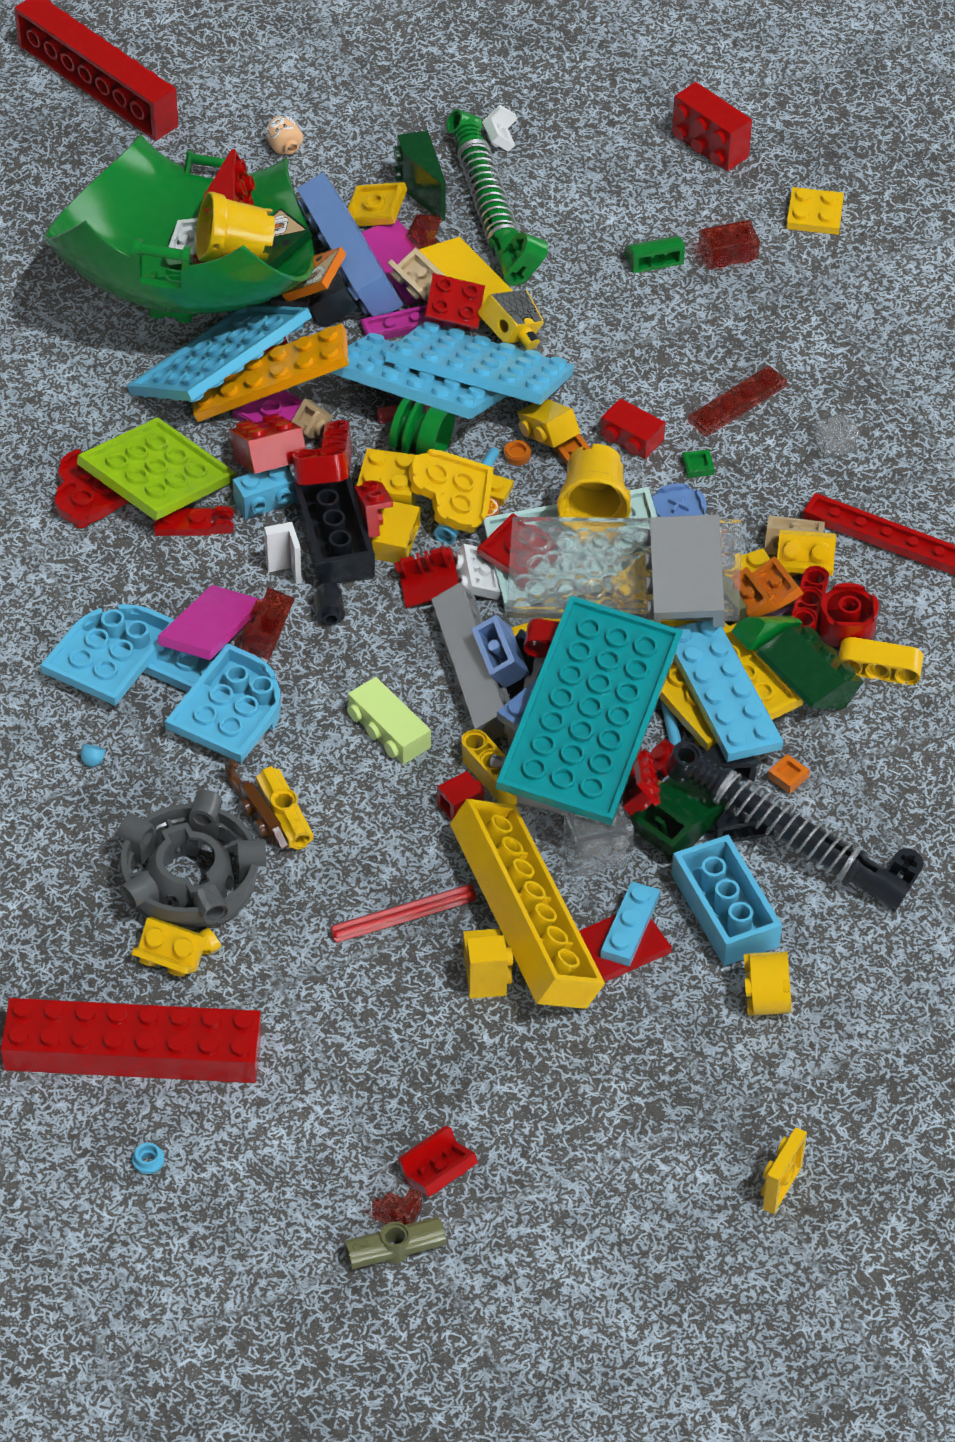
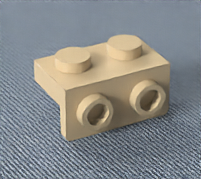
(416, 273)

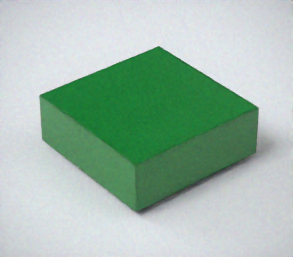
(698, 463)

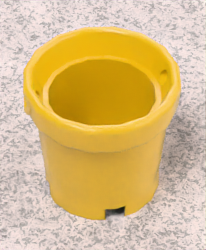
(230, 226)
(594, 485)

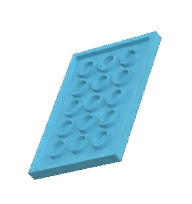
(219, 352)
(480, 362)
(369, 368)

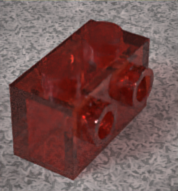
(728, 244)
(268, 623)

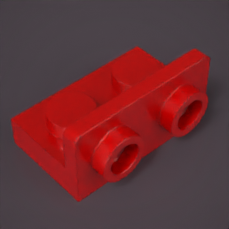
(372, 498)

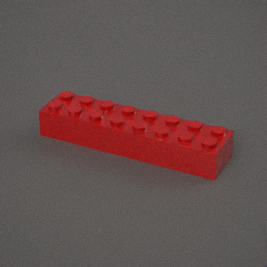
(97, 67)
(132, 1040)

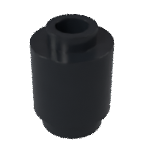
(329, 604)

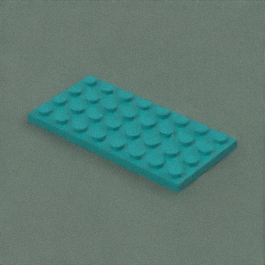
(589, 710)

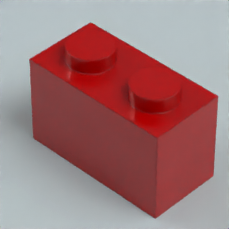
(632, 428)

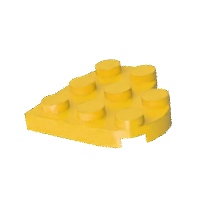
(455, 485)

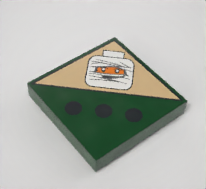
(288, 238)

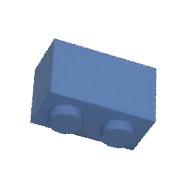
(500, 651)

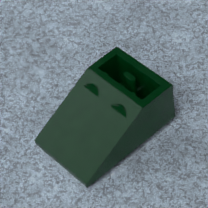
(679, 818)

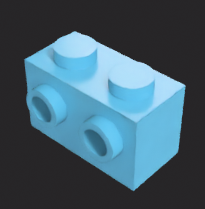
(263, 491)

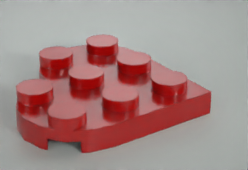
(81, 495)

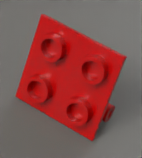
(454, 302)
(427, 575)

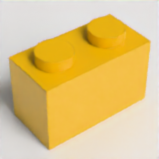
(548, 423)
(397, 532)

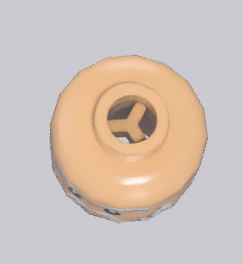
(284, 135)

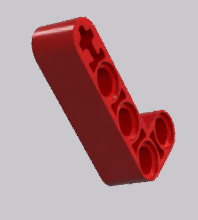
(329, 462)

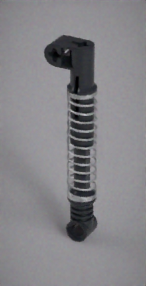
(848, 863)

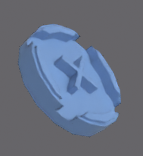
(679, 500)

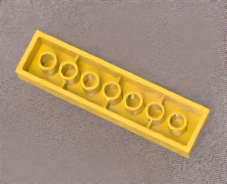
(527, 904)

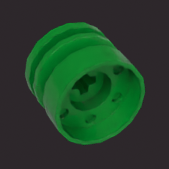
(420, 428)

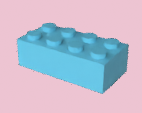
(726, 899)

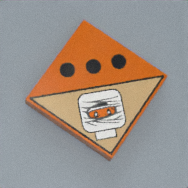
(324, 270)

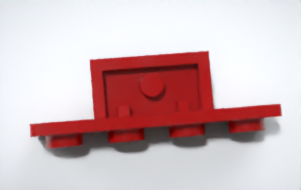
(642, 788)

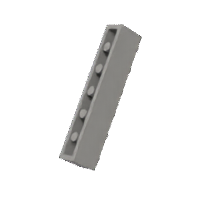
(483, 696)

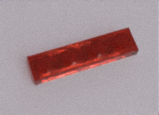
(737, 401)

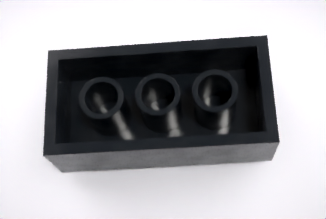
(334, 531)

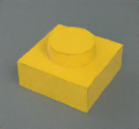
(501, 488)

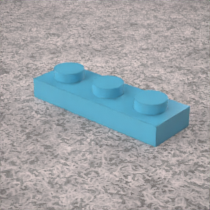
(630, 923)

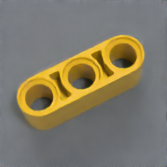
(882, 660)
(476, 755)

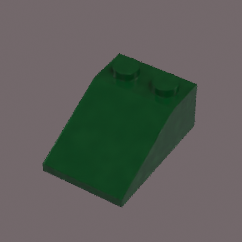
(420, 171)

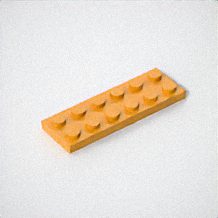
(277, 371)

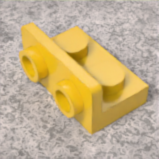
(804, 549)
(170, 947)

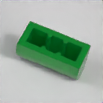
(655, 254)
(757, 631)

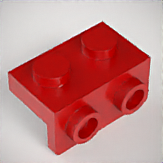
(436, 1162)

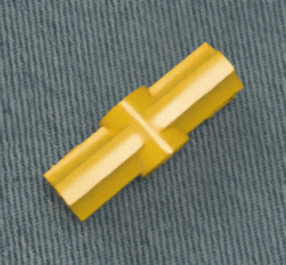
(285, 807)

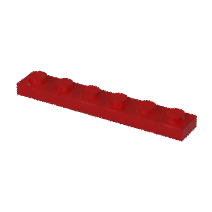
(882, 532)

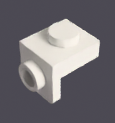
(497, 127)

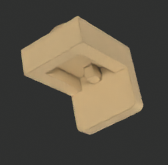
(312, 419)

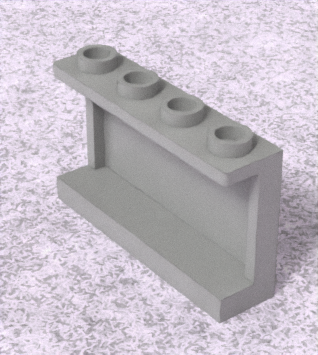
(685, 568)

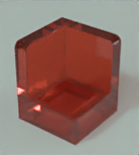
(423, 230)
(398, 1209)

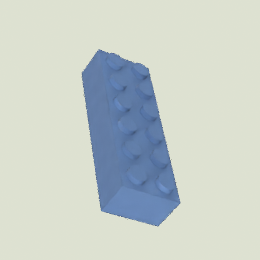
(340, 230)

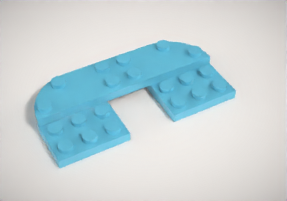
(227, 698)

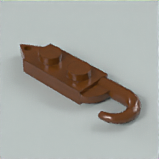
(254, 805)

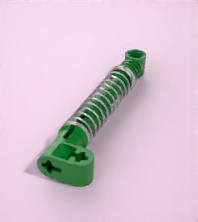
(516, 251)

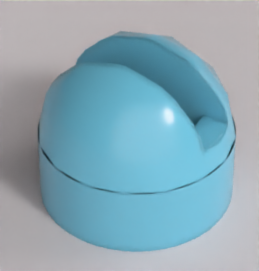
(92, 755)

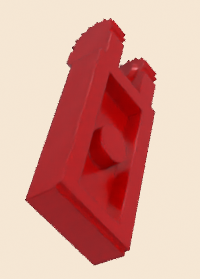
(196, 522)

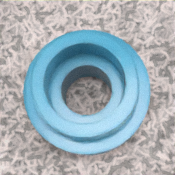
(148, 1150)

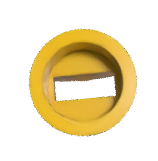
(211, 943)

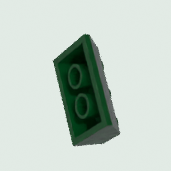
(811, 668)

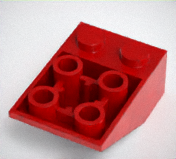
(233, 180)

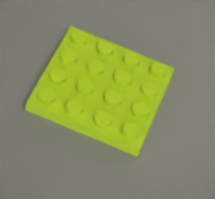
(156, 468)

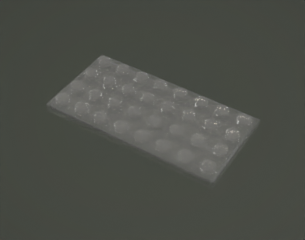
(598, 563)

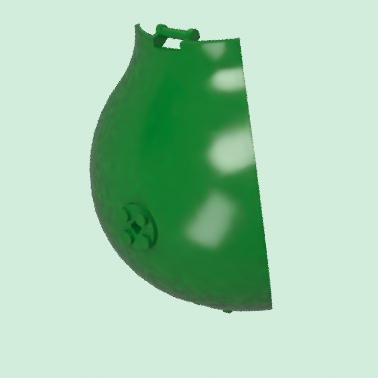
(123, 230)

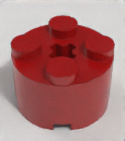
(847, 613)

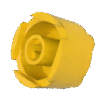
(767, 983)

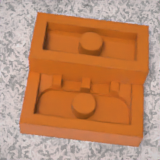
(767, 588)

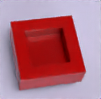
(661, 755)

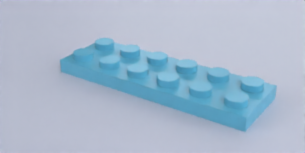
(725, 692)

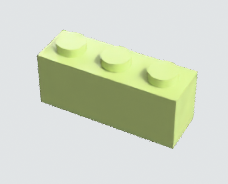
(388, 720)

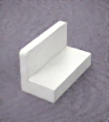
(283, 549)

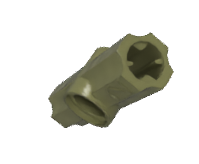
(412, 1238)

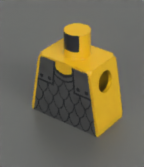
(513, 317)

